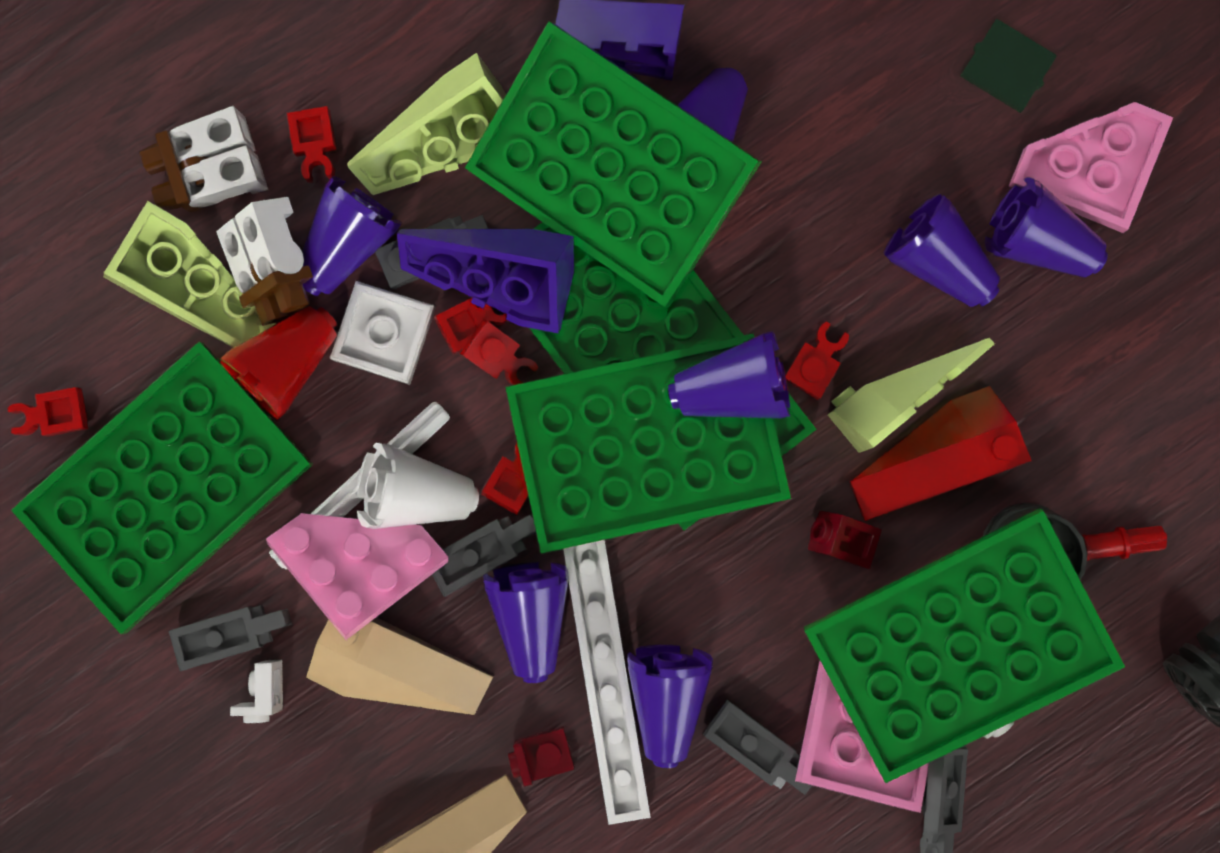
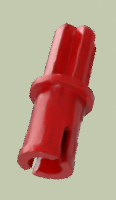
(1125, 542)

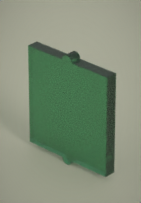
(1008, 65)

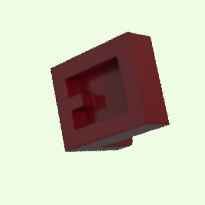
(844, 539)
(541, 756)

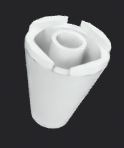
(410, 490)

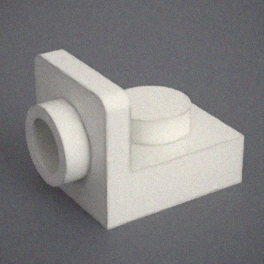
(266, 686)

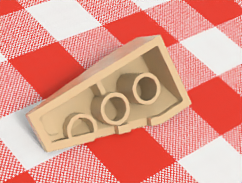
(396, 669)
(468, 826)

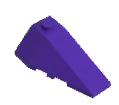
(508, 269)

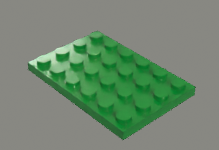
(611, 164)
(618, 460)
(161, 488)
(964, 646)

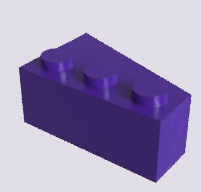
(630, 34)

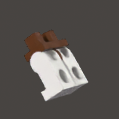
(204, 162)
(266, 260)

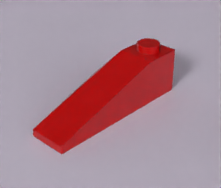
(951, 449)

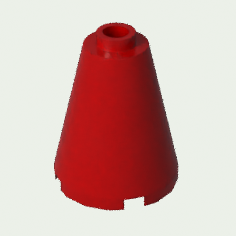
(282, 358)

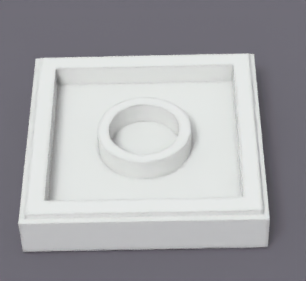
(382, 332)

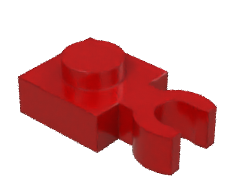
(312, 136)
(463, 320)
(495, 352)
(814, 365)
(55, 413)
(507, 484)

